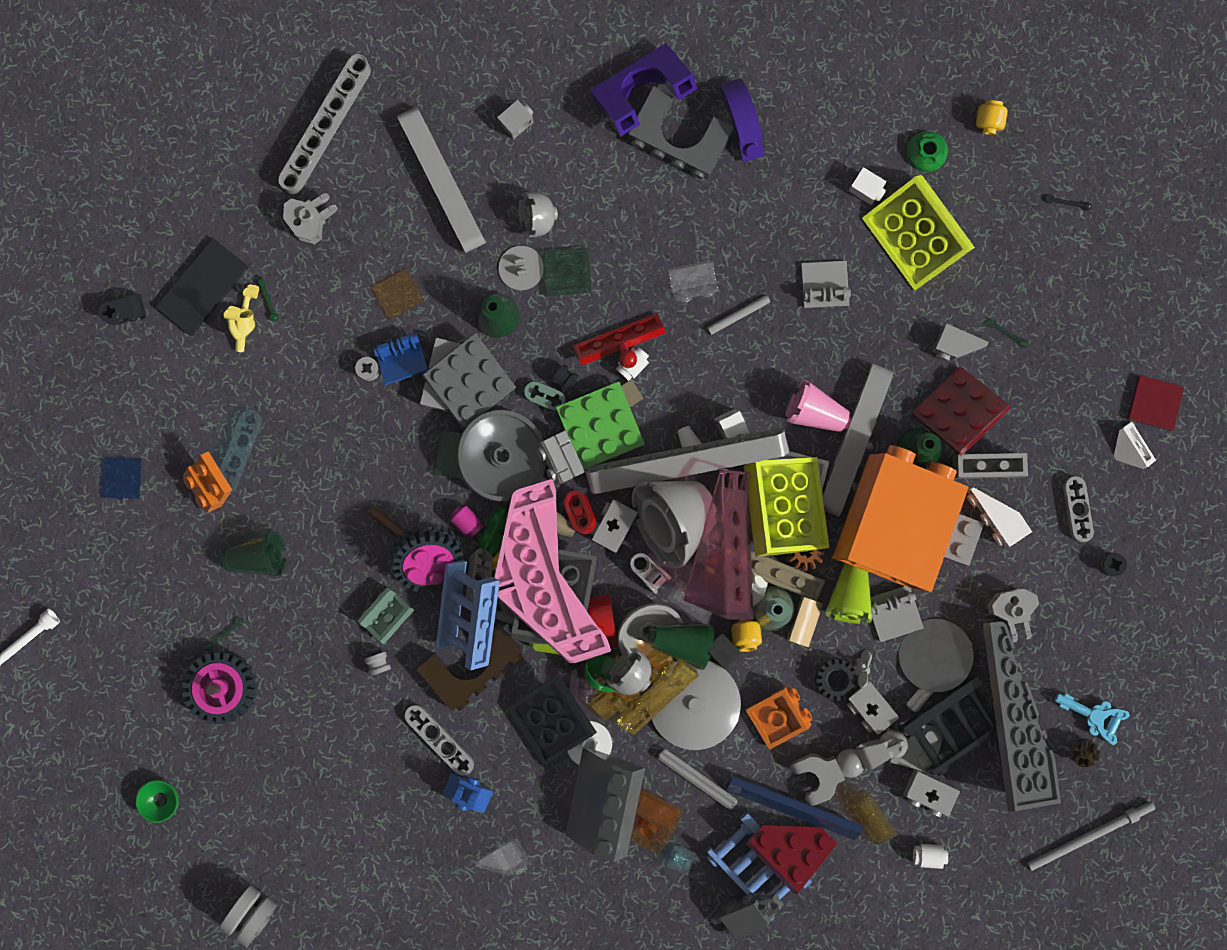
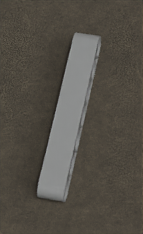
(325, 113)
(441, 179)
(856, 439)

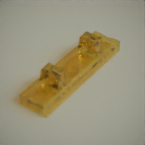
(657, 696)
(609, 702)

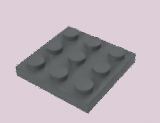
(468, 380)

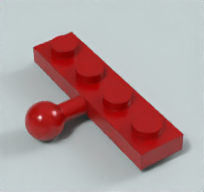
(620, 340)

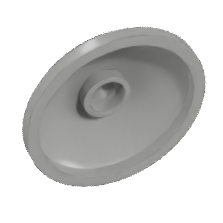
(632, 632)

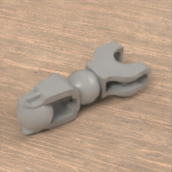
(848, 763)

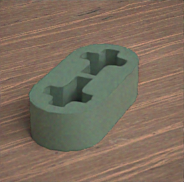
(546, 390)

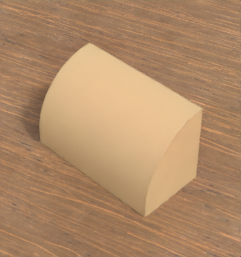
(804, 621)

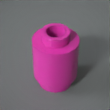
(466, 521)

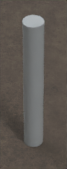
(737, 315)

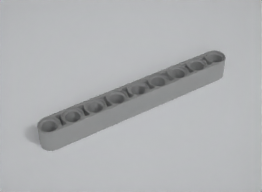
(688, 460)

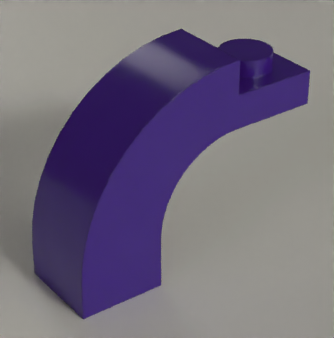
(744, 119)

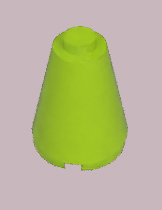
(851, 596)

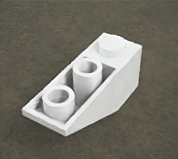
(1004, 521)

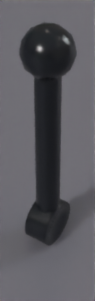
(1050, 198)

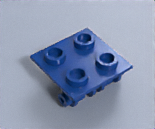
(400, 358)

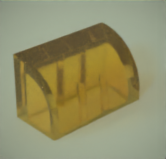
(872, 819)

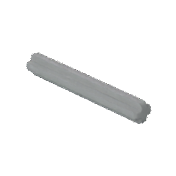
(697, 779)

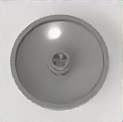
(702, 711)

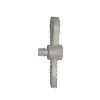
(866, 658)

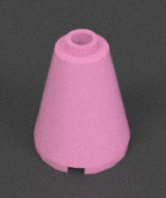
(816, 409)

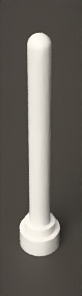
(47, 620)

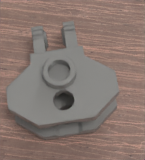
(307, 214)
(1017, 612)

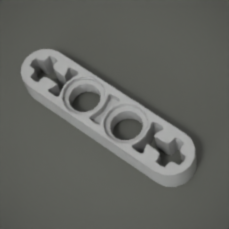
(436, 743)

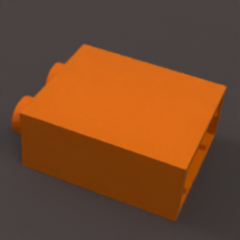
(901, 519)

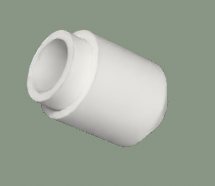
(640, 365)
(930, 856)

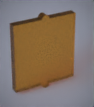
(398, 294)

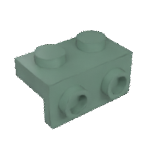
(385, 615)

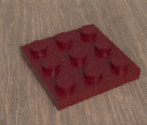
(961, 410)

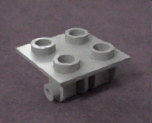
(825, 284)
(895, 613)

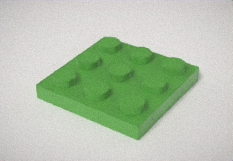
(600, 425)

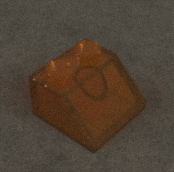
(654, 822)

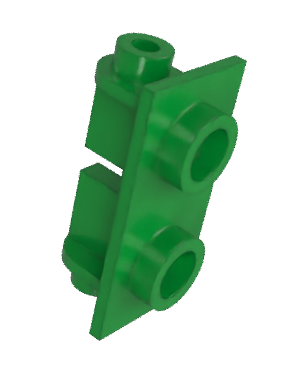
(490, 538)

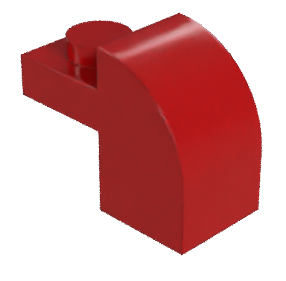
(601, 613)

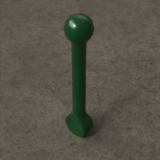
(273, 317)

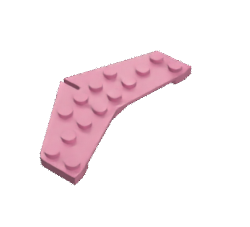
(539, 591)

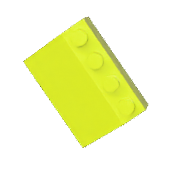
(918, 232)
(786, 506)

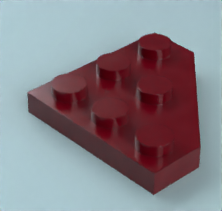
(792, 852)

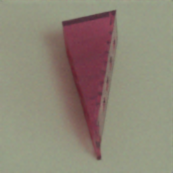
(722, 564)

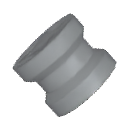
(371, 372)
(377, 664)

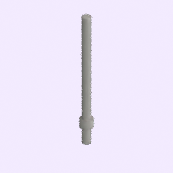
(1131, 815)

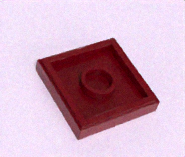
(1155, 403)

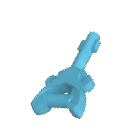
(1096, 716)

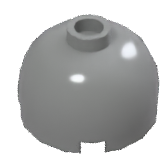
(537, 214)
(630, 673)

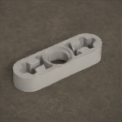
(1086, 514)

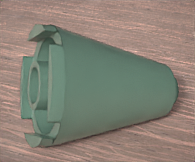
(764, 613)

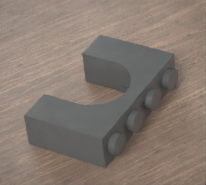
(700, 158)

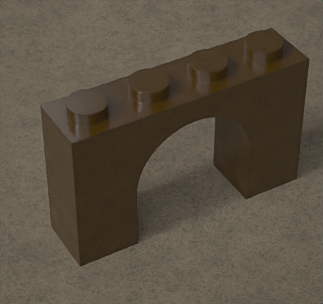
(456, 690)

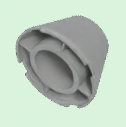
(672, 518)

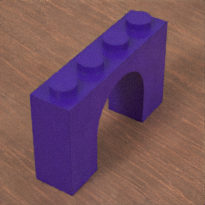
(657, 66)

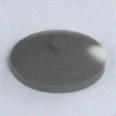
(499, 455)

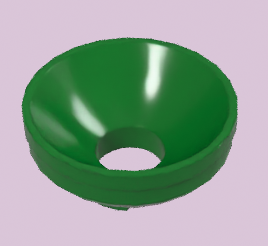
(923, 161)
(599, 666)
(146, 804)

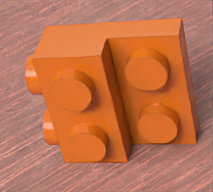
(207, 483)
(779, 716)

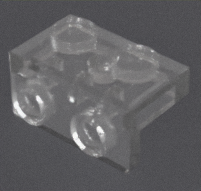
(693, 281)

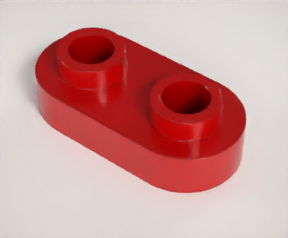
(579, 514)

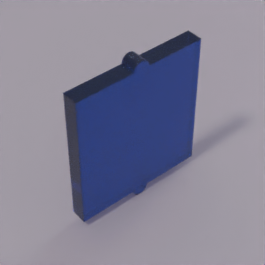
(121, 478)

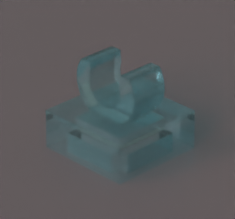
(681, 859)

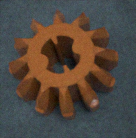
(804, 560)

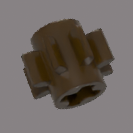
(1084, 752)

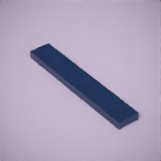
(794, 808)

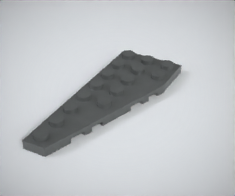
(1025, 758)

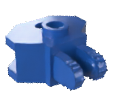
(467, 793)

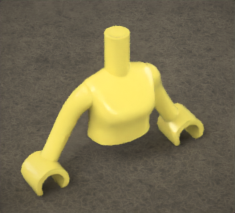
(241, 320)

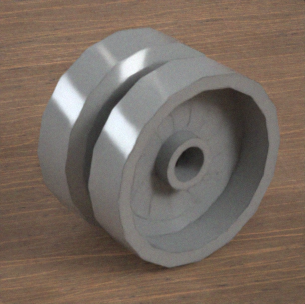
(247, 915)

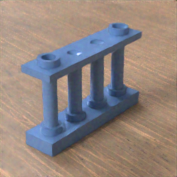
(482, 616)
(715, 857)

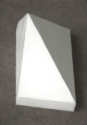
(1132, 448)

